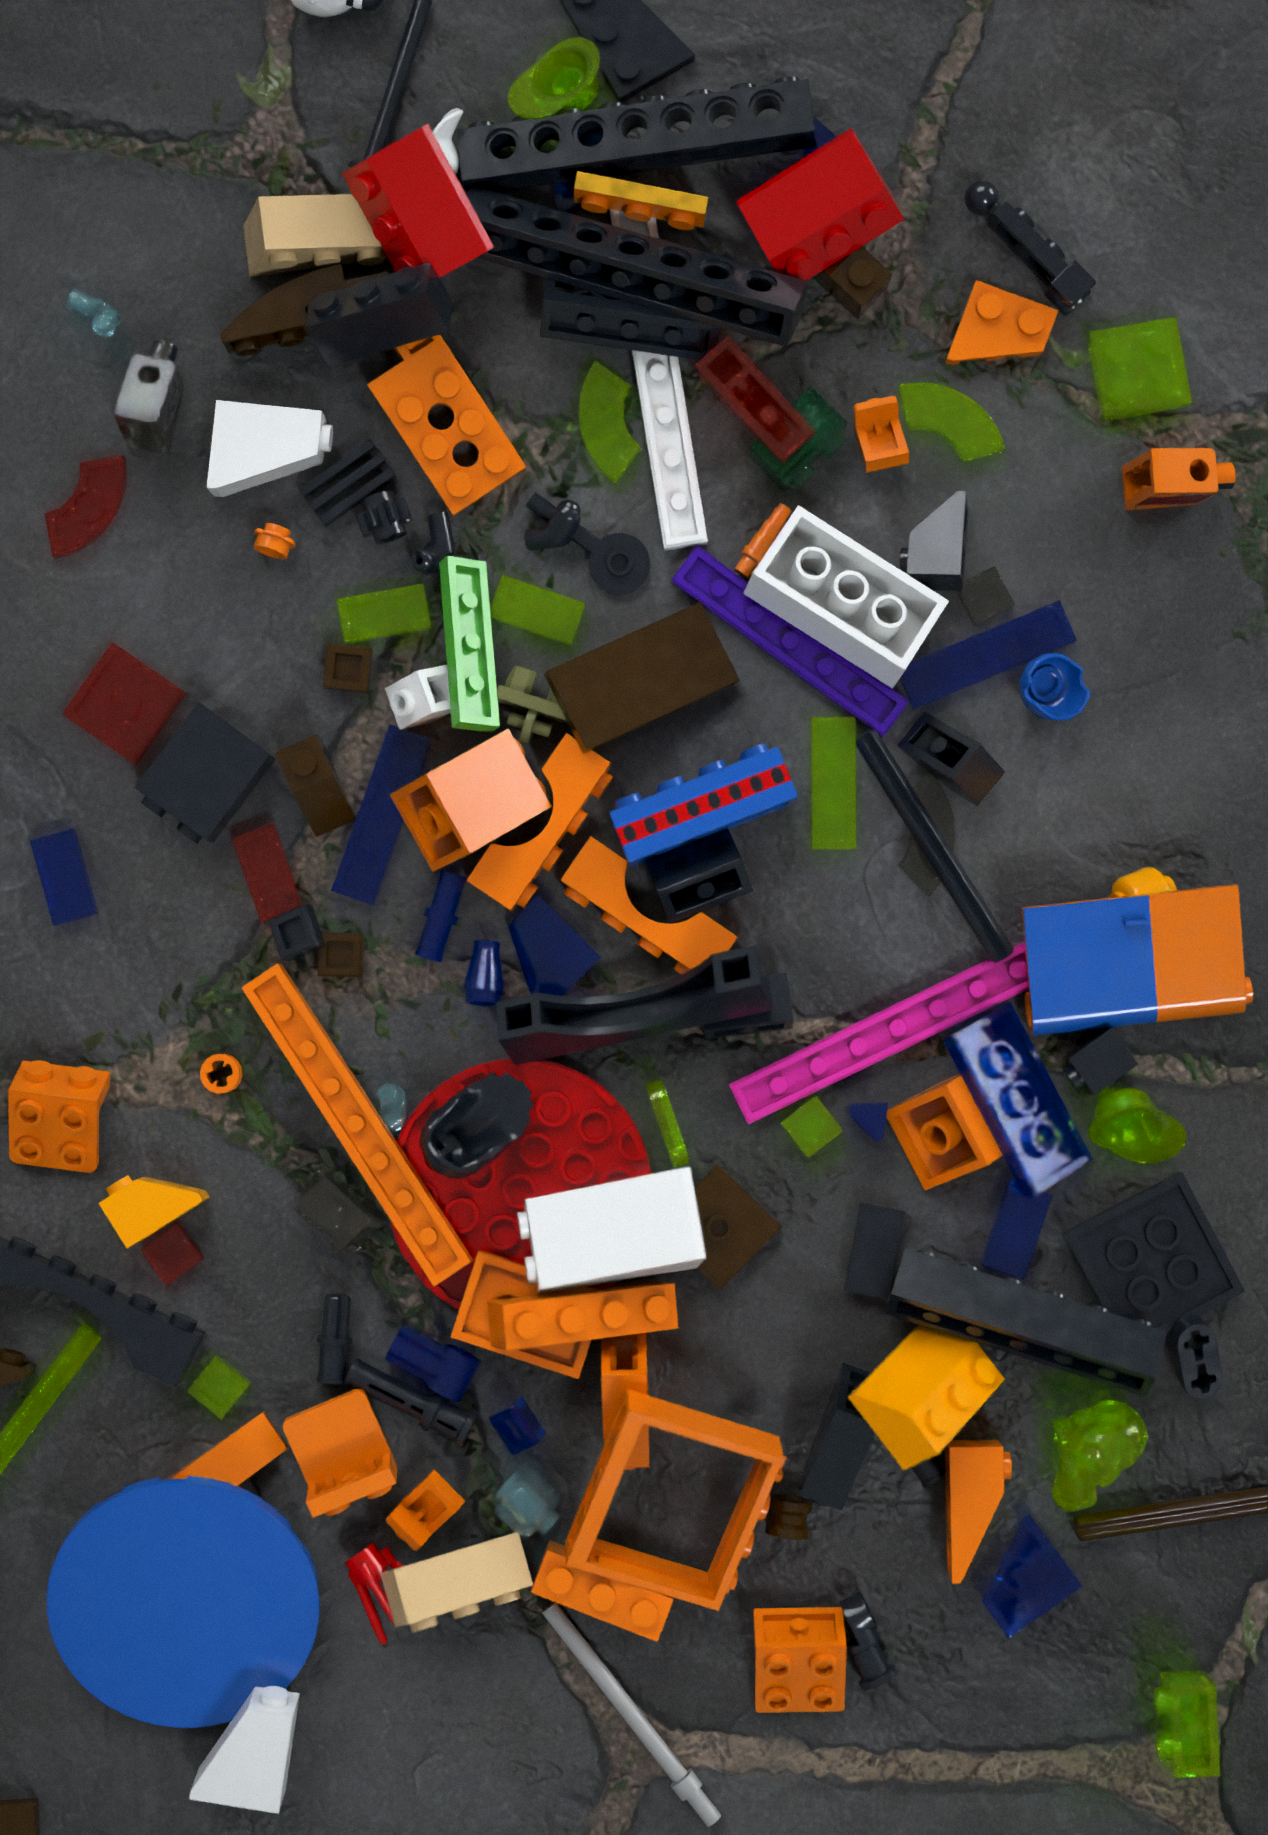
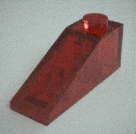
(753, 400)

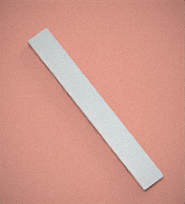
(667, 434)

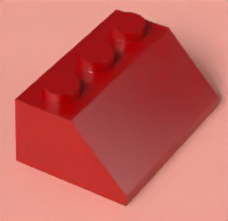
(418, 205)
(820, 208)

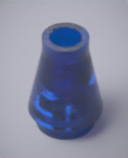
(484, 975)

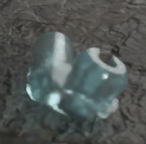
(103, 315)
(393, 1106)

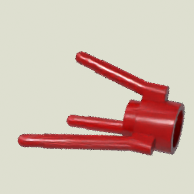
(365, 1575)

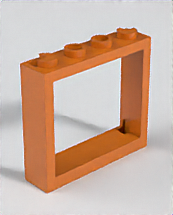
(649, 1571)

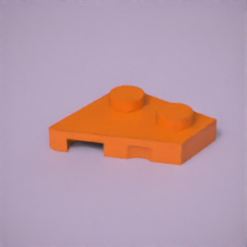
(1000, 326)

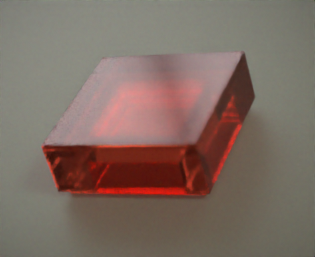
(172, 1254)

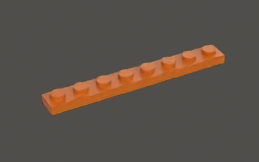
(357, 1124)

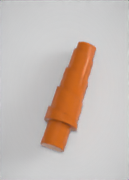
(762, 541)

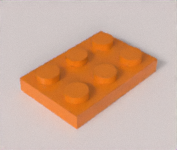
(502, 1279)

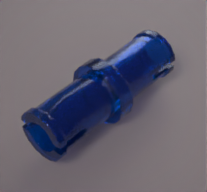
(441, 916)

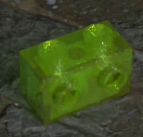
(1188, 1724)

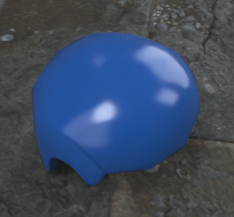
(1053, 687)

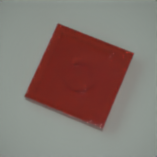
(124, 703)

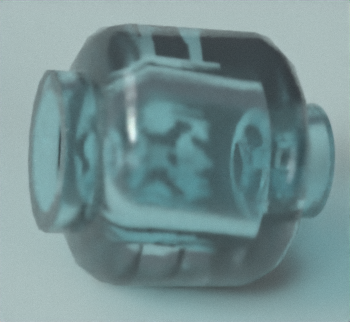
(527, 1503)

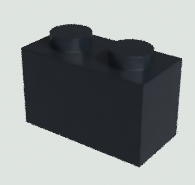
(699, 875)

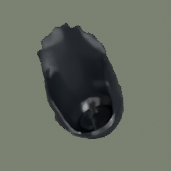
(476, 1125)

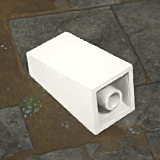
(612, 1232)

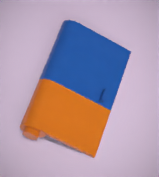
(1134, 960)

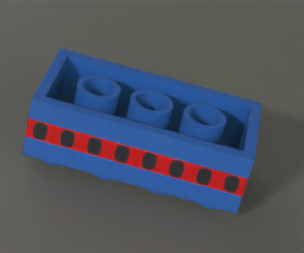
(702, 806)

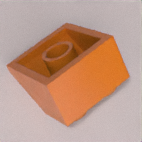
(943, 1132)

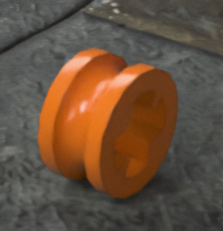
(210, 1066)

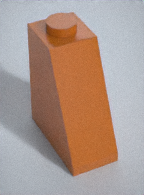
(623, 1369)

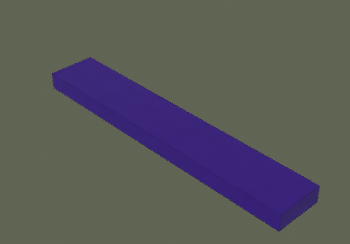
(820, 667)

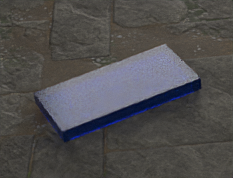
(1018, 1100)

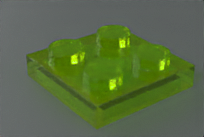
(1139, 368)

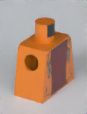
(1174, 477)

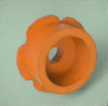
(273, 541)

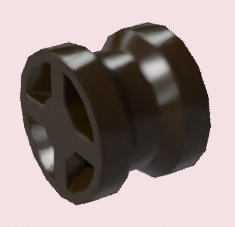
(789, 1517)

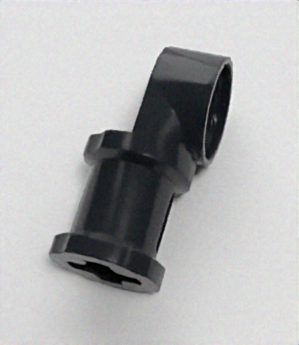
(864, 1646)

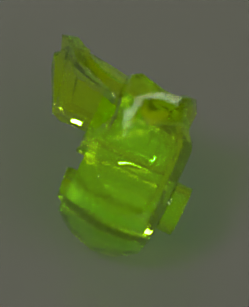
(1094, 1451)

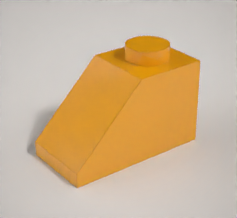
(147, 1205)

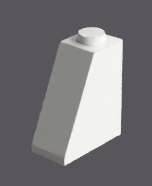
(263, 444)
(252, 1755)

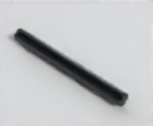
(934, 846)

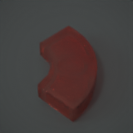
(89, 508)

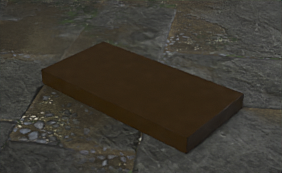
(641, 677)

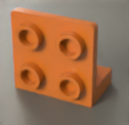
(799, 1659)

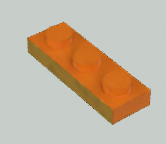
(640, 201)

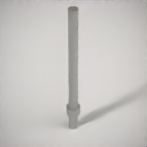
(684, 1781)

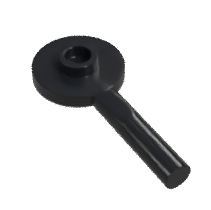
(616, 562)

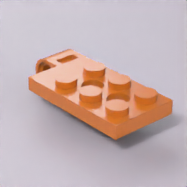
(433, 378)

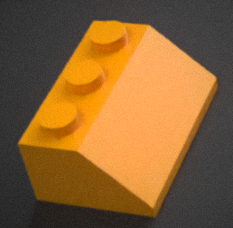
(925, 1393)

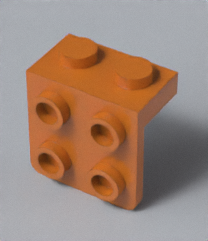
(56, 1115)
(341, 1452)

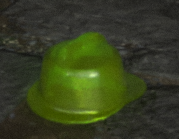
(558, 81)
(1134, 1127)

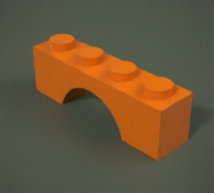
(509, 871)
(599, 878)
(582, 1316)

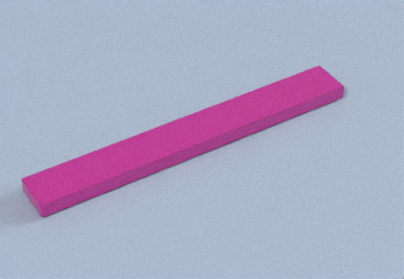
(881, 1035)

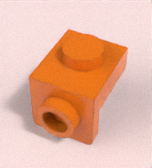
(880, 434)
(424, 1510)

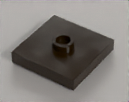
(730, 1224)

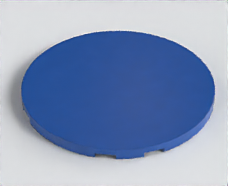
(182, 1600)

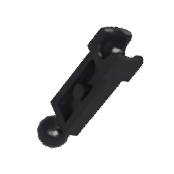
(1066, 283)

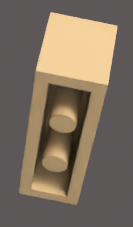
(457, 1582)

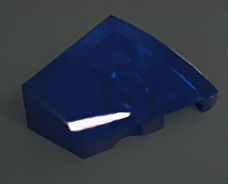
(549, 949)
(1029, 1580)

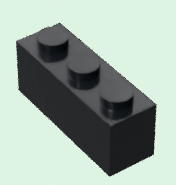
(379, 314)

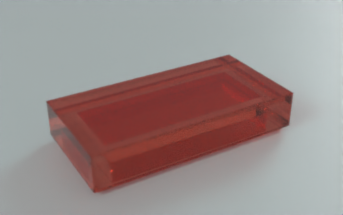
(267, 872)

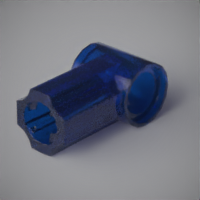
(443, 1367)

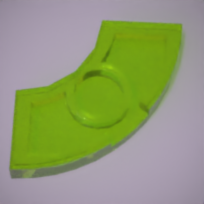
(951, 416)
(604, 424)

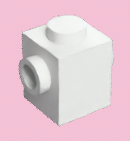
(420, 697)

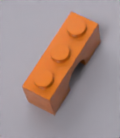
(599, 1596)

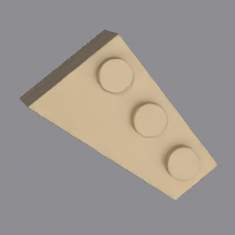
(308, 234)

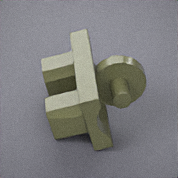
(518, 695)

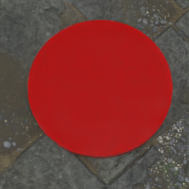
(572, 1142)

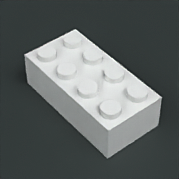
(845, 596)

